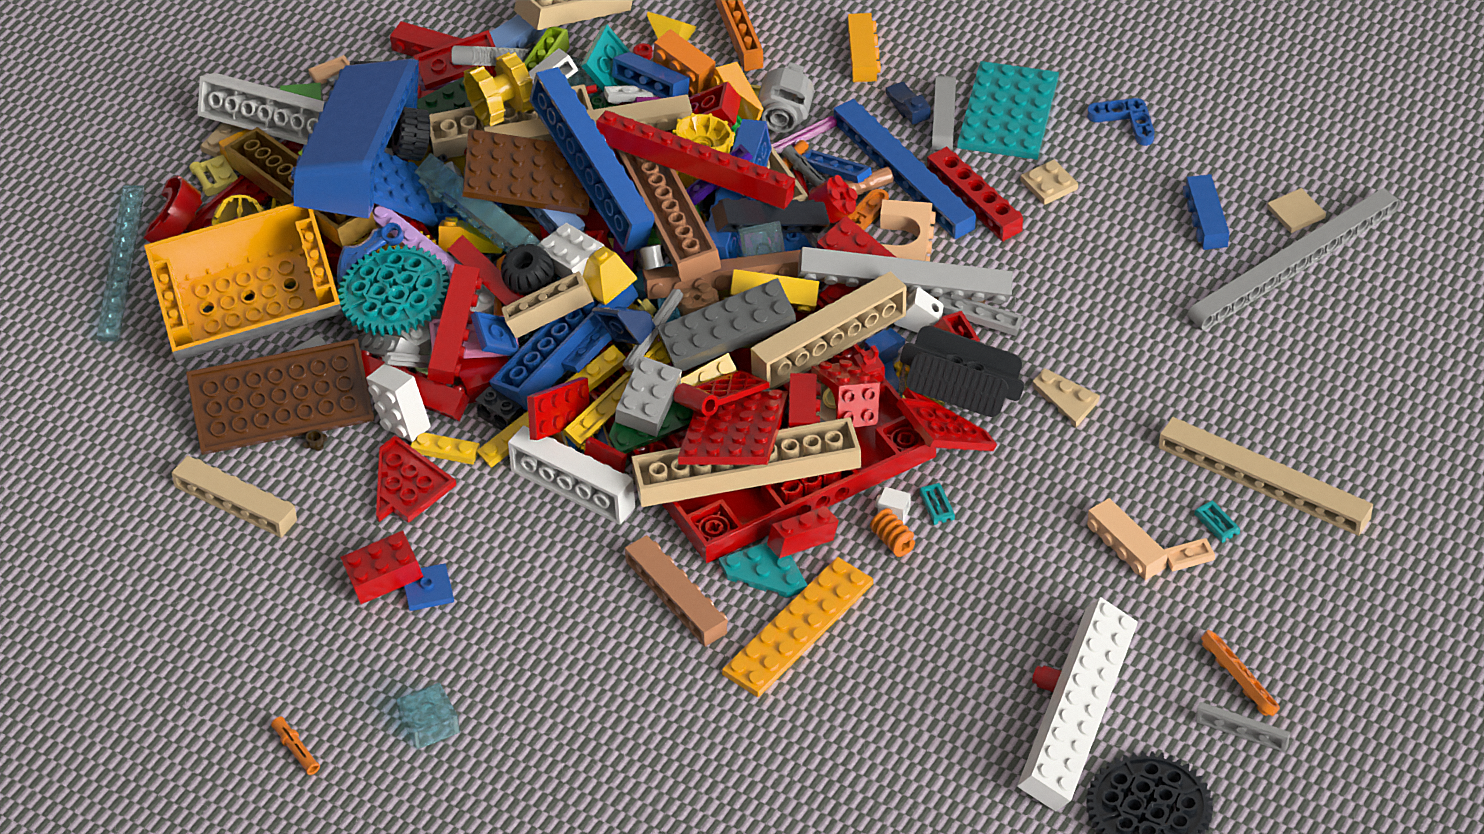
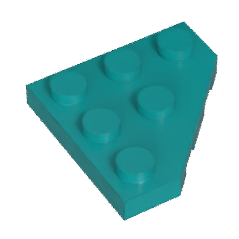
(764, 570)

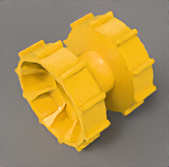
(489, 93)
(705, 131)

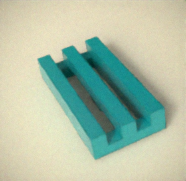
(941, 515)
(1214, 524)

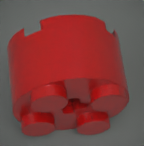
(837, 196)

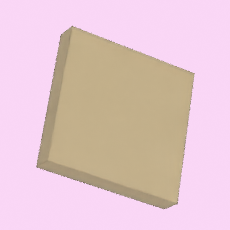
(1296, 210)

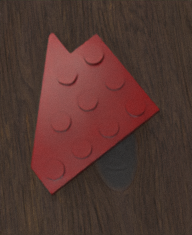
(941, 426)
(407, 481)

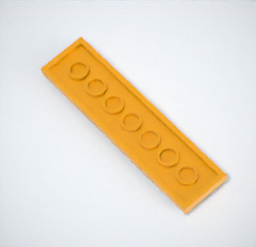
(797, 627)

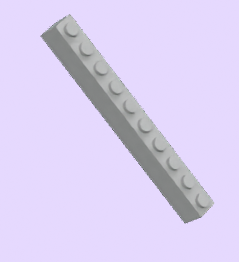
(931, 277)

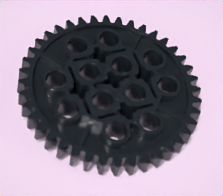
(1135, 777)

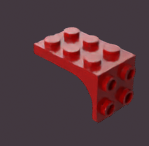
(853, 390)

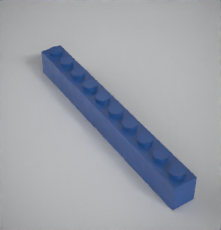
(905, 168)

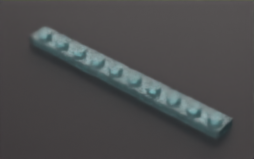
(120, 263)

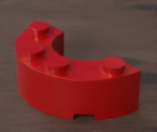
(178, 211)

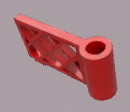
(711, 394)

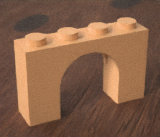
(913, 218)

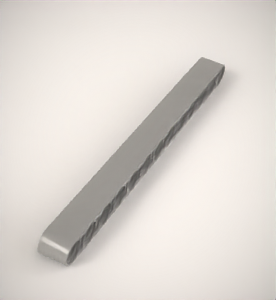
(1293, 259)

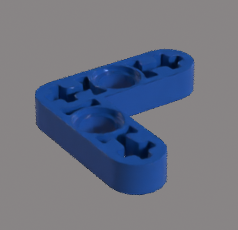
(1135, 111)

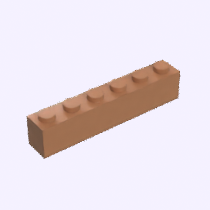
(676, 590)

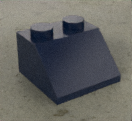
(625, 324)

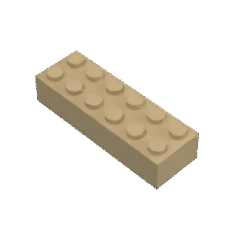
(553, 13)

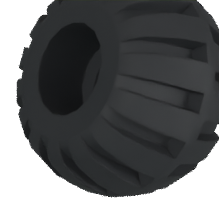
(527, 269)

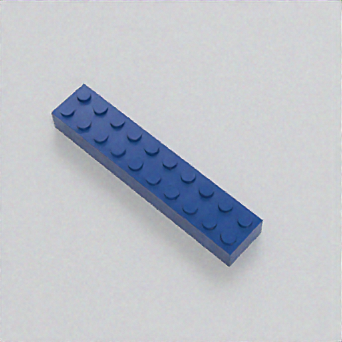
(591, 159)

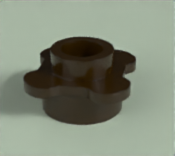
(315, 440)

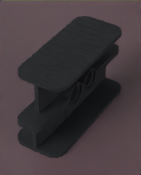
(962, 371)

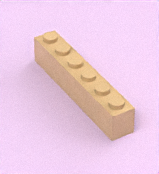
(234, 496)

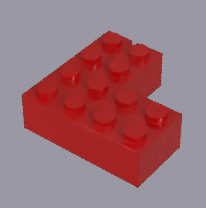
(848, 237)

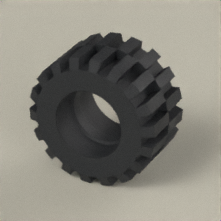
(411, 134)

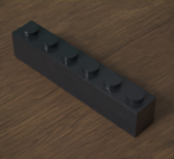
(795, 218)

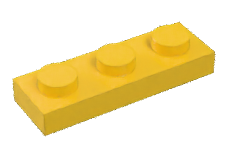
(446, 448)

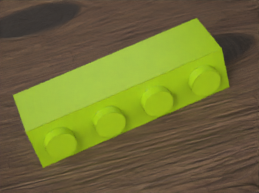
(550, 41)

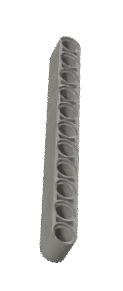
(483, 55)

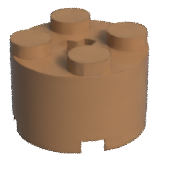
(697, 298)

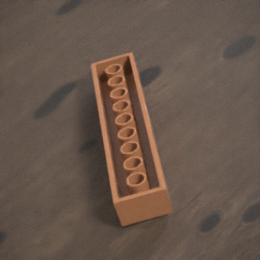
(675, 217)

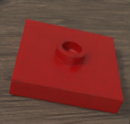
(605, 454)

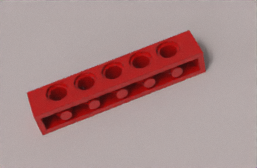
(976, 194)

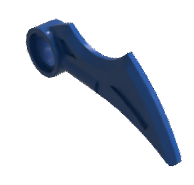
(374, 242)

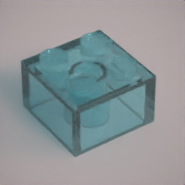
(428, 715)

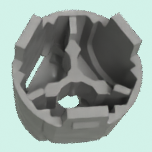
(783, 108)

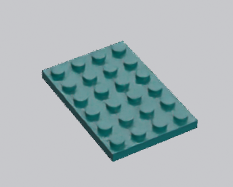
(1008, 110)

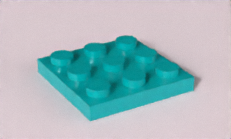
(599, 58)

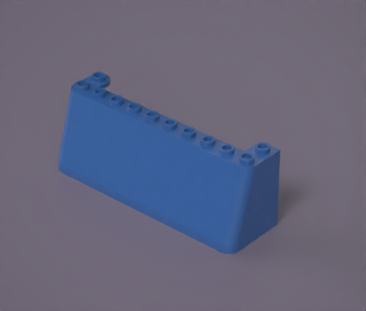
(351, 136)

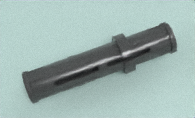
(800, 164)

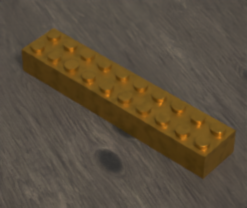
(270, 168)

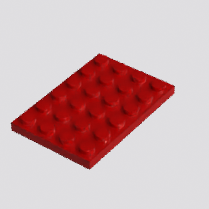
(737, 432)

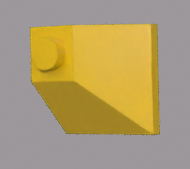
(662, 24)
(607, 275)

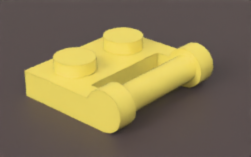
(219, 171)

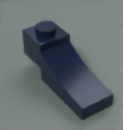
(908, 103)

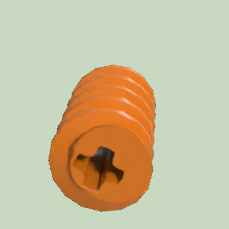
(893, 532)

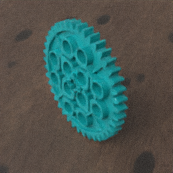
(394, 290)

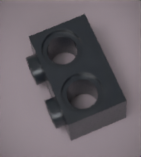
(497, 408)

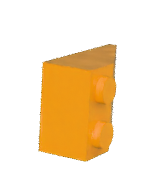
(749, 107)
(452, 229)

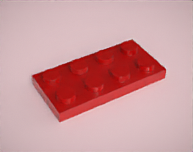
(437, 65)
(557, 407)

